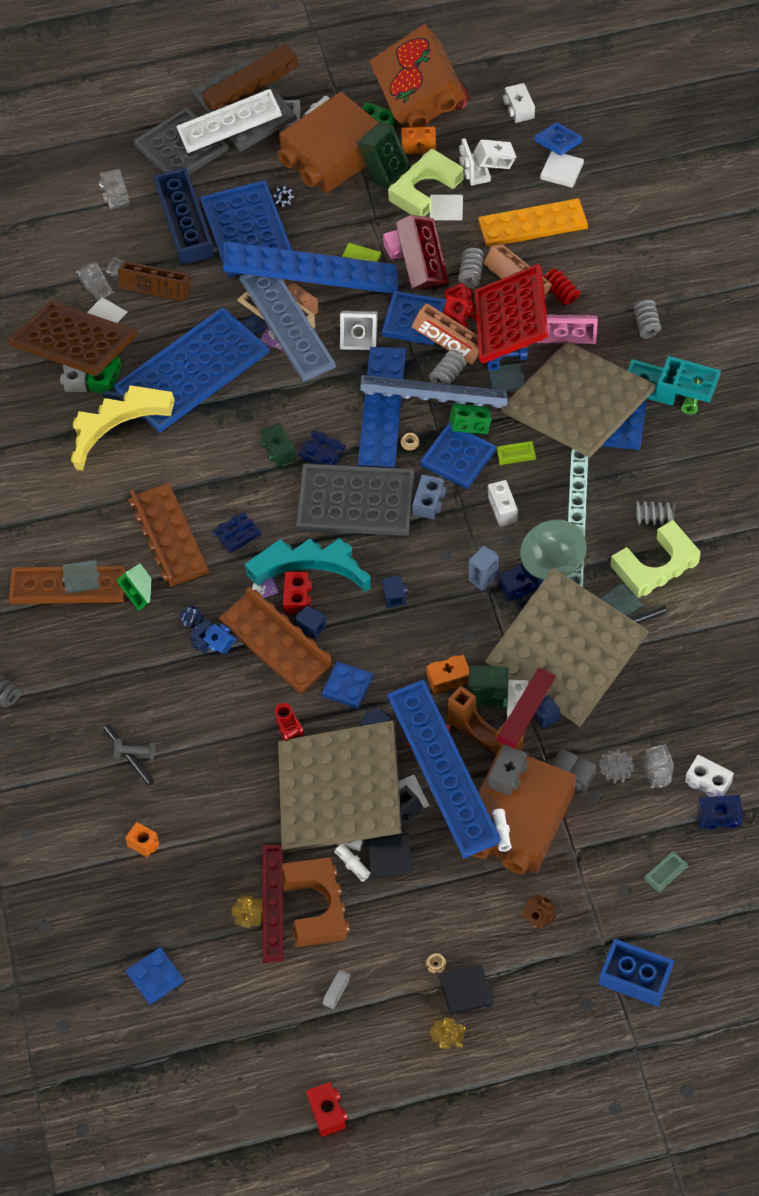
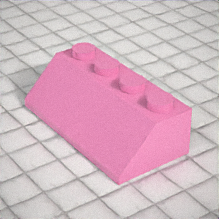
(571, 329)

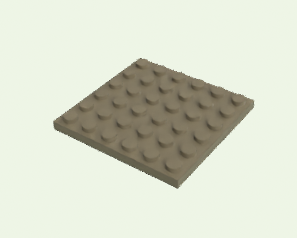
(578, 398)
(570, 637)
(339, 787)

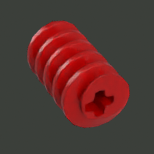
(562, 287)

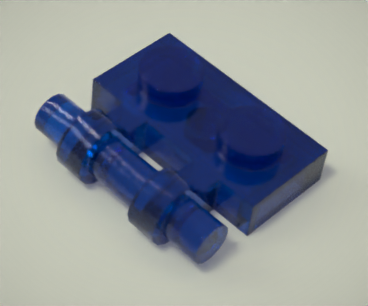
(318, 454)
(238, 536)

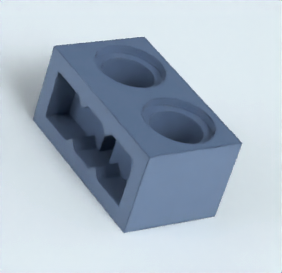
(427, 496)
(483, 568)

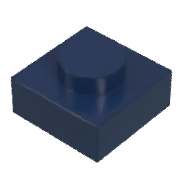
(254, 324)

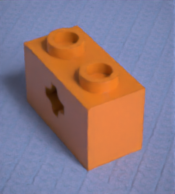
(418, 139)
(448, 674)

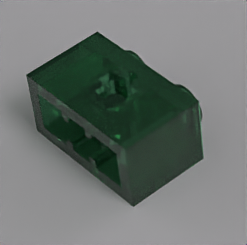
(278, 445)

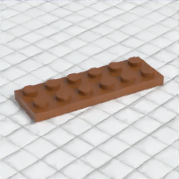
(46, 585)

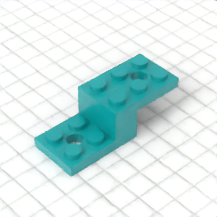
(677, 378)

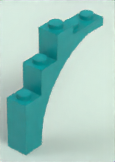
(309, 555)

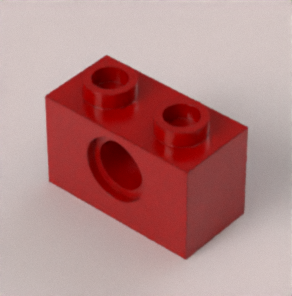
(326, 1121)

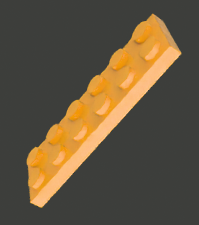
(533, 222)

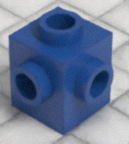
(219, 638)

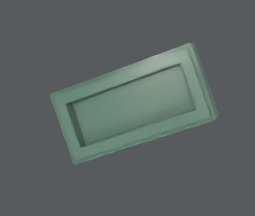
(665, 871)

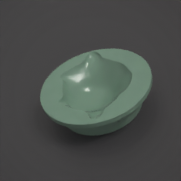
(553, 545)

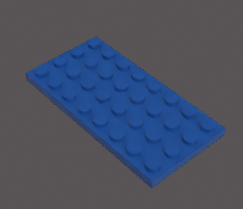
(197, 364)

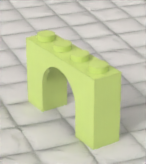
(430, 166)
(644, 579)

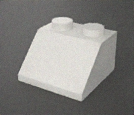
(358, 330)

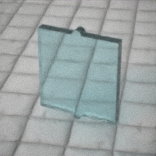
(507, 378)
(80, 576)
(622, 600)

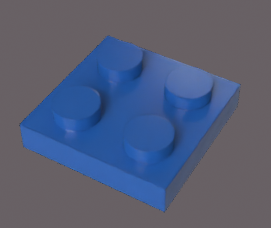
(558, 138)
(347, 685)
(154, 976)

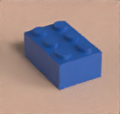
(636, 972)

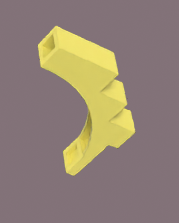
(136, 403)

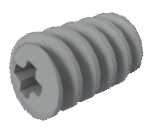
(471, 267)
(646, 318)
(448, 368)
(655, 513)

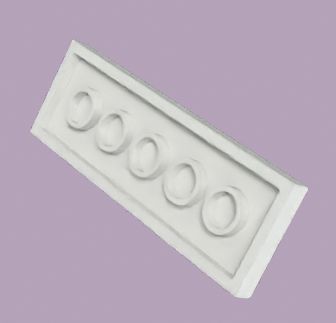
(229, 120)

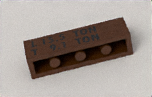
(154, 281)

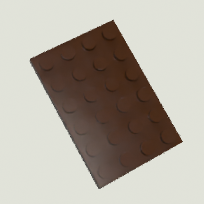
(73, 337)

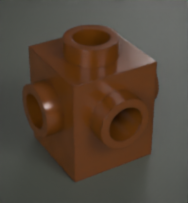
(539, 911)

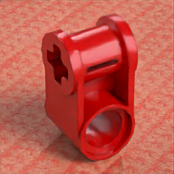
(289, 725)

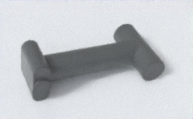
(119, 748)

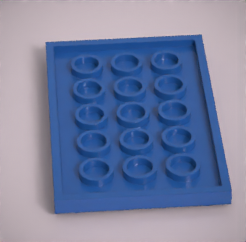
(244, 217)

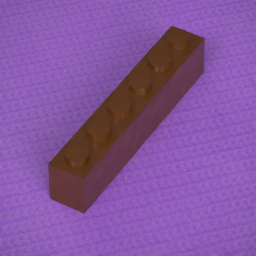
(251, 78)

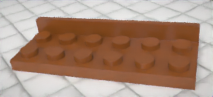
(168, 535)
(276, 641)

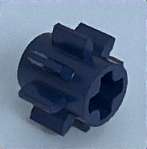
(278, 197)
(191, 616)

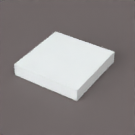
(562, 169)

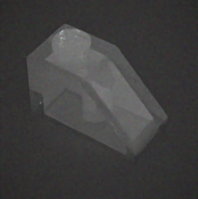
(94, 280)

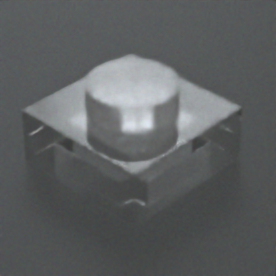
(113, 266)

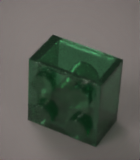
(489, 685)

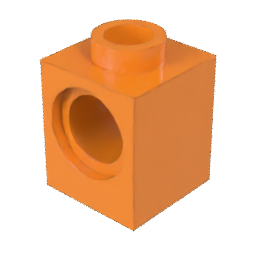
(141, 832)

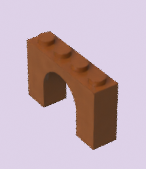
(465, 717)
(320, 876)

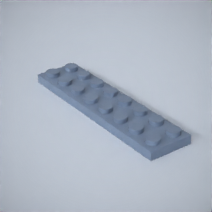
(289, 325)
(429, 390)

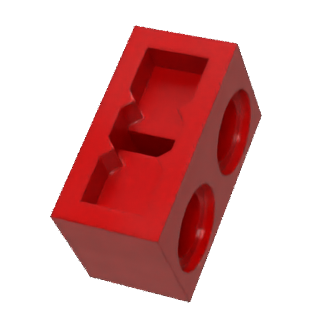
(451, 311)
(296, 593)

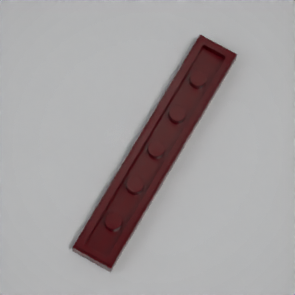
(526, 708)
(273, 904)

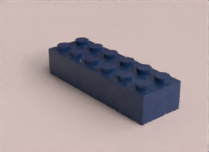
(183, 216)

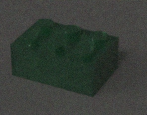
(383, 154)

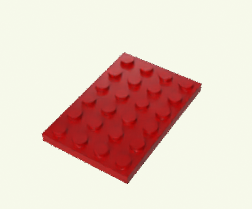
(511, 314)

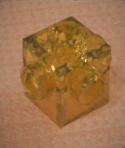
(248, 911)
(447, 1033)

